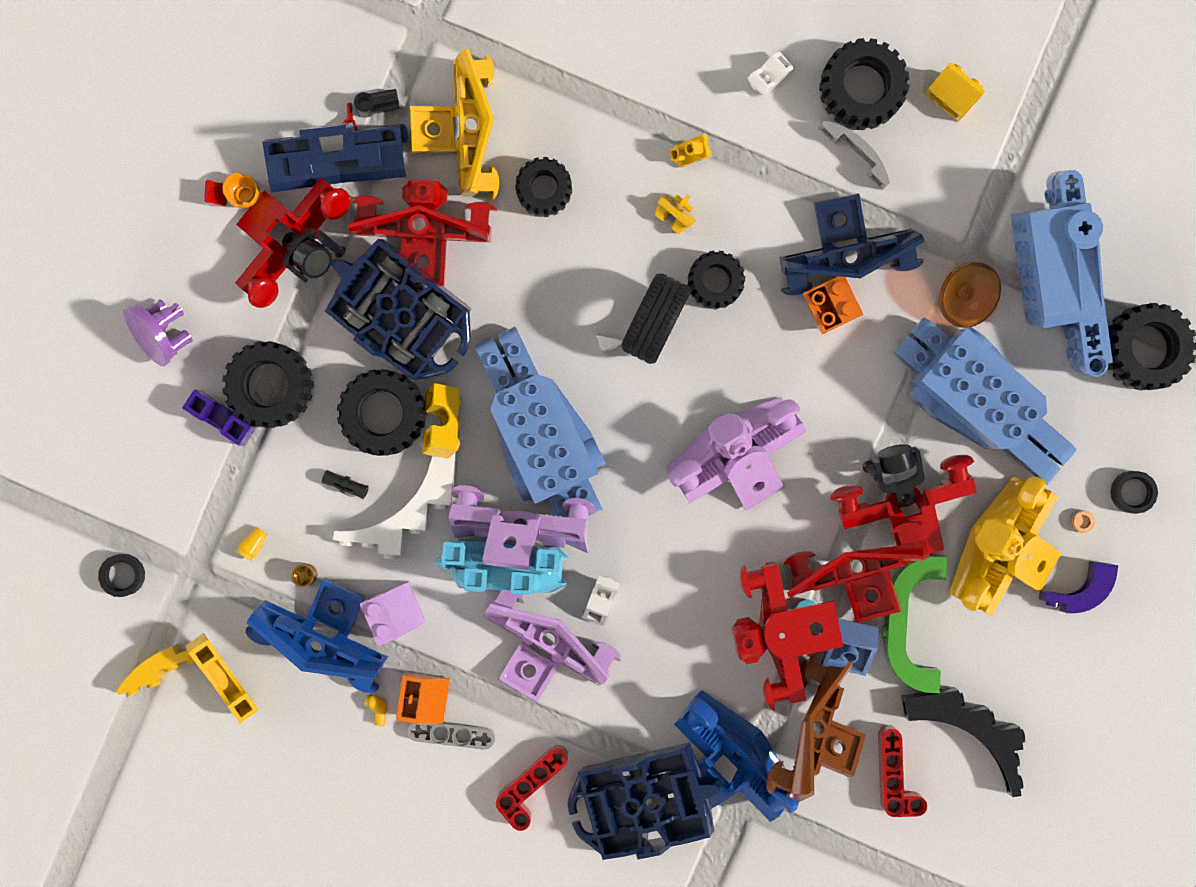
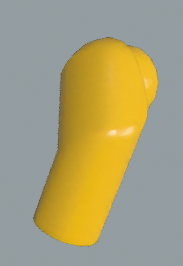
(379, 707)

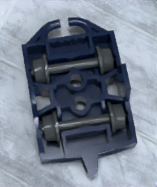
(406, 346)

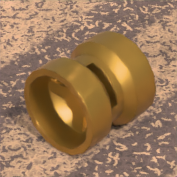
(300, 575)

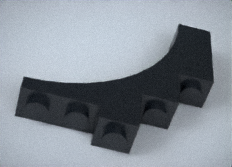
(978, 721)

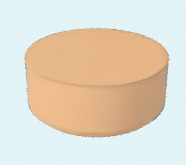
(1082, 521)

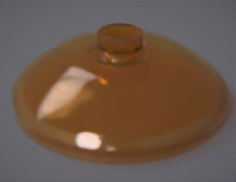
(979, 294)

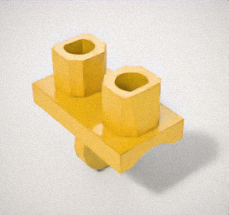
(691, 151)
(668, 206)

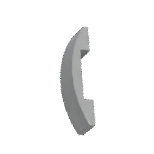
(861, 147)

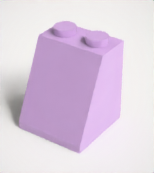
(392, 613)

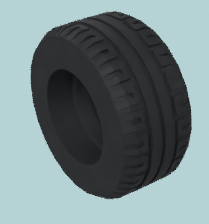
(655, 318)

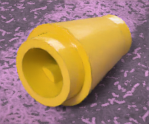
(252, 544)

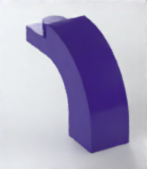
(1096, 588)

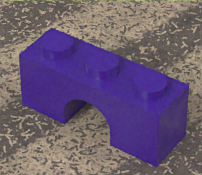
(219, 416)

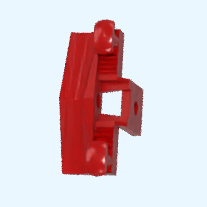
(874, 574)

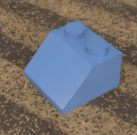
(859, 647)

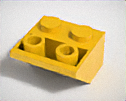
(955, 91)

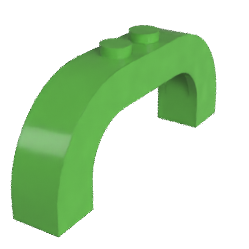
(895, 628)

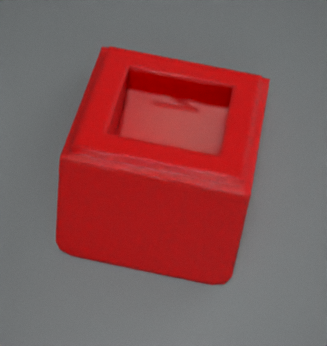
(214, 194)

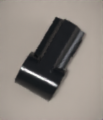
(380, 102)

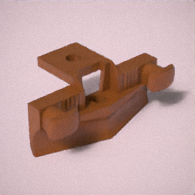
(815, 749)

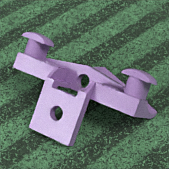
(519, 526)
(565, 650)

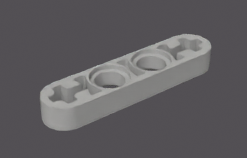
(451, 739)

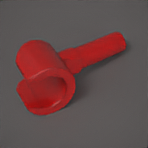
(349, 118)

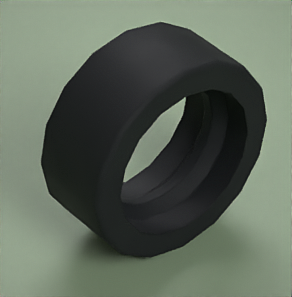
(1151, 496)
(107, 586)

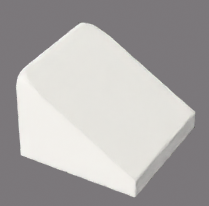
(607, 344)

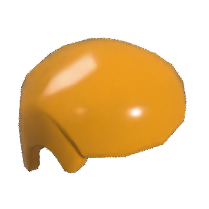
(240, 190)

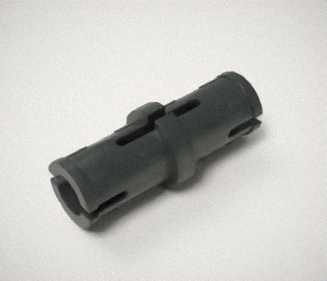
(345, 484)

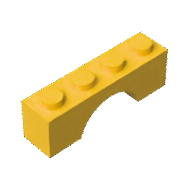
(221, 678)

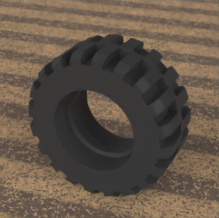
(874, 56)
(1177, 338)
(238, 384)
(352, 403)

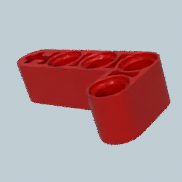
(895, 770)
(534, 781)

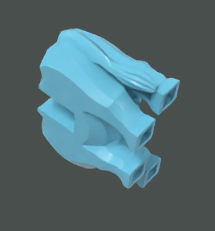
(470, 573)

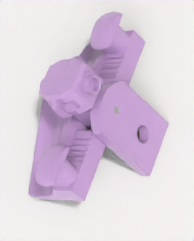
(738, 451)

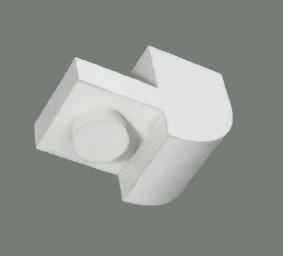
(770, 74)
(601, 600)

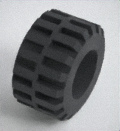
(539, 168)
(722, 261)

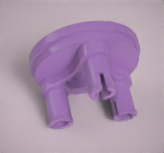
(149, 329)

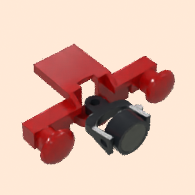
(297, 247)
(897, 460)

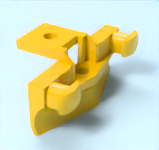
(471, 144)

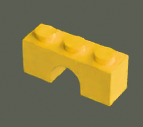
(445, 404)

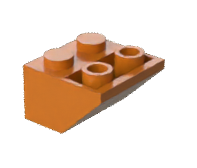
(832, 304)
(422, 699)

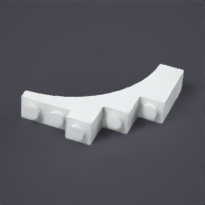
(414, 516)

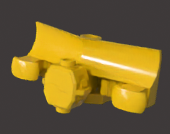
(1006, 546)

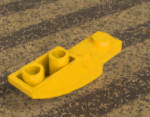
(152, 670)

